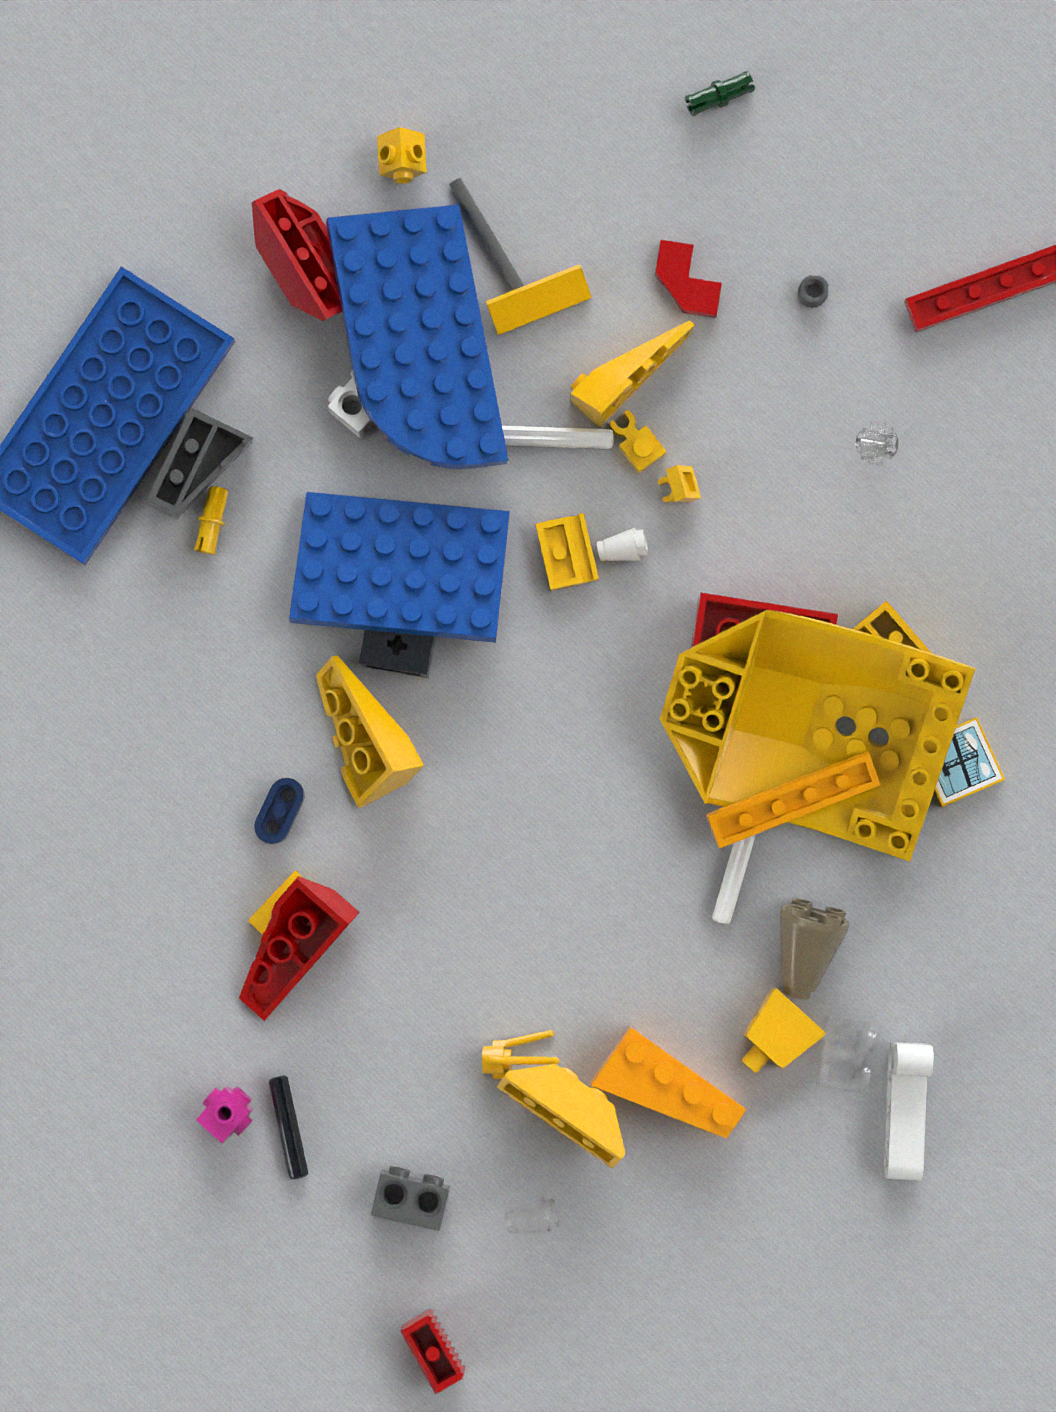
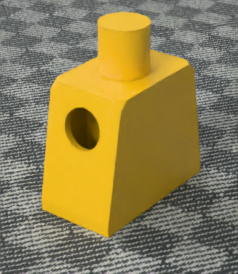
(779, 1033)

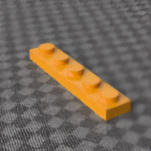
(793, 799)

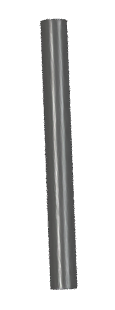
(486, 234)

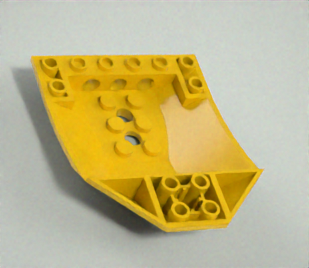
(765, 710)

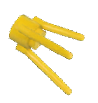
(498, 1059)

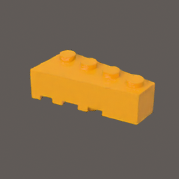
(660, 1082)

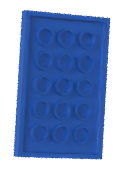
(400, 567)

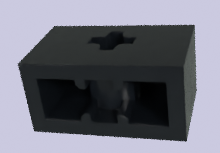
(413, 661)

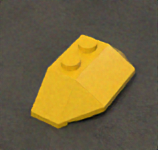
(568, 1107)

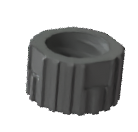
(813, 301)

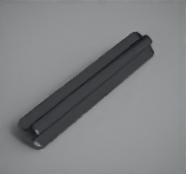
(288, 1127)

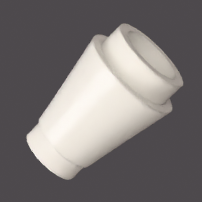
(624, 546)

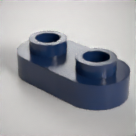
(276, 809)

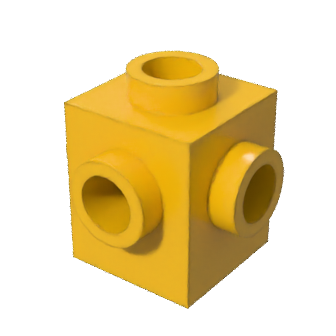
(401, 155)

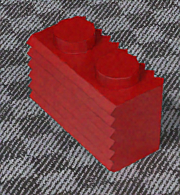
(433, 1351)

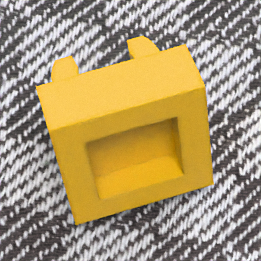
(682, 484)

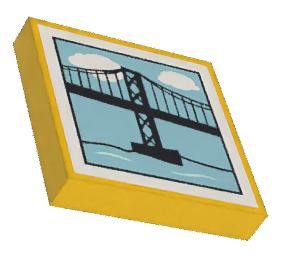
(968, 765)

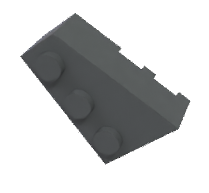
(195, 461)

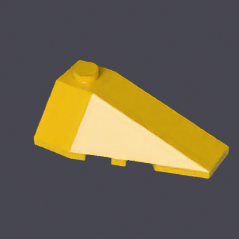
(614, 382)
(372, 744)

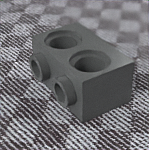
(408, 1209)

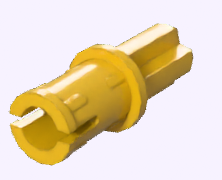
(211, 520)

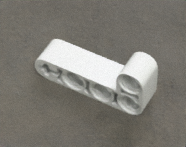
(906, 1109)

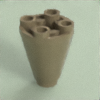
(808, 944)

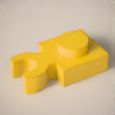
(639, 446)

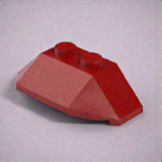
(297, 253)

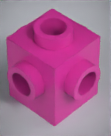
(216, 1121)

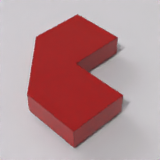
(690, 294)

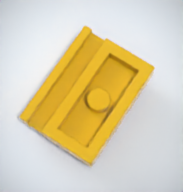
(566, 552)

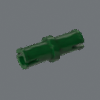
(719, 93)

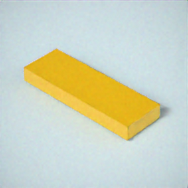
(538, 299)

